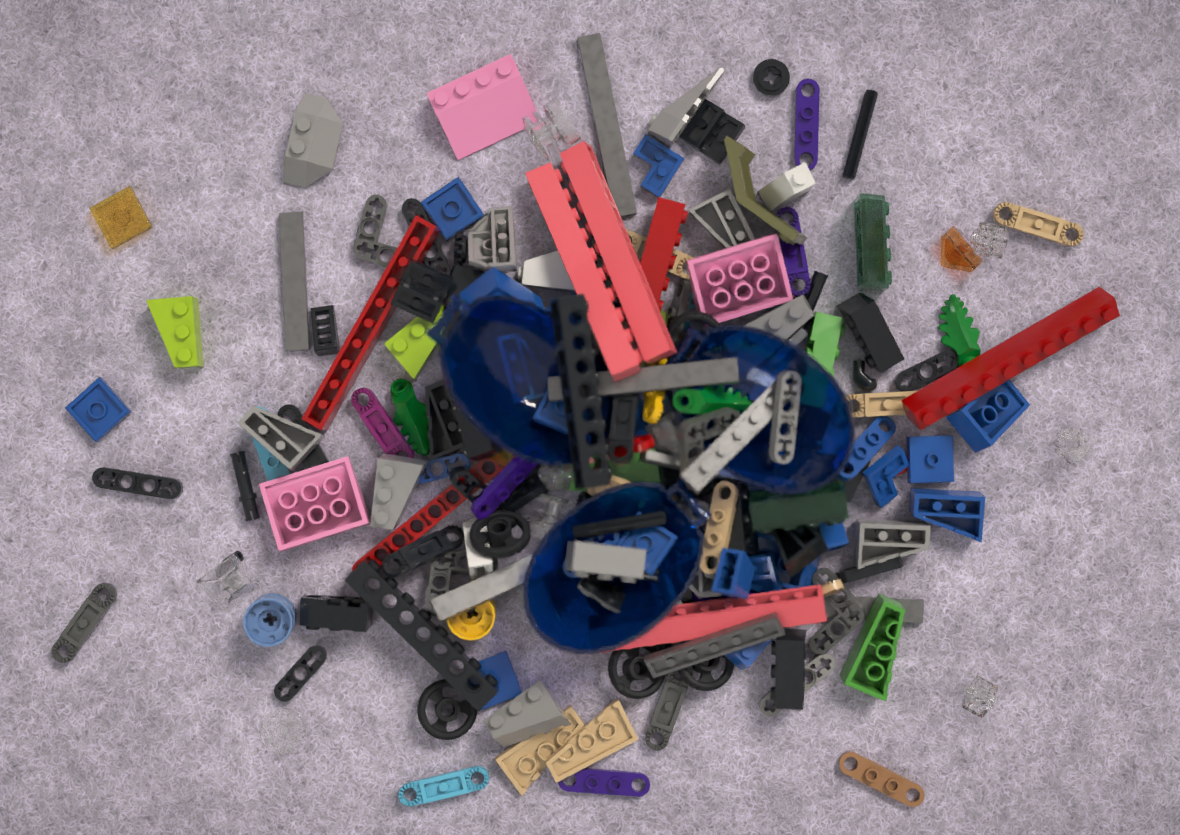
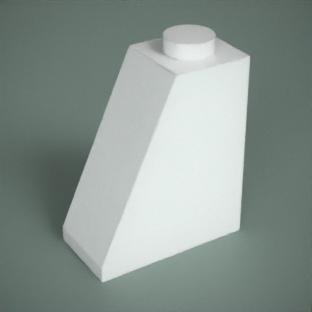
(787, 187)
(546, 273)
(478, 564)

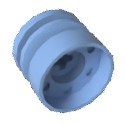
(263, 631)

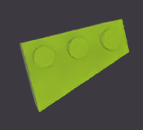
(180, 329)
(413, 346)

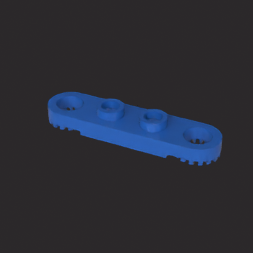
(867, 446)

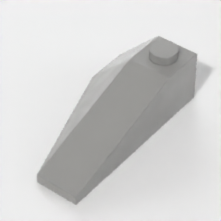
(676, 116)

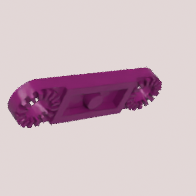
(380, 424)

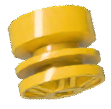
(475, 625)

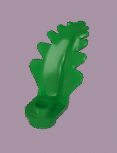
(958, 330)
(709, 400)
(411, 415)

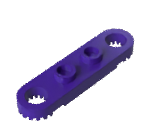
(806, 123)
(794, 256)
(501, 487)
(606, 782)

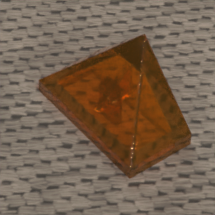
(957, 252)

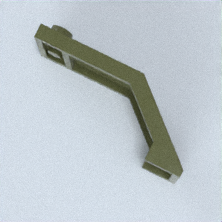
(739, 160)

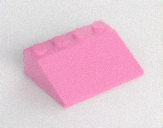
(483, 106)
(740, 279)
(315, 504)

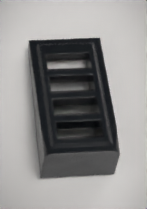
(324, 350)

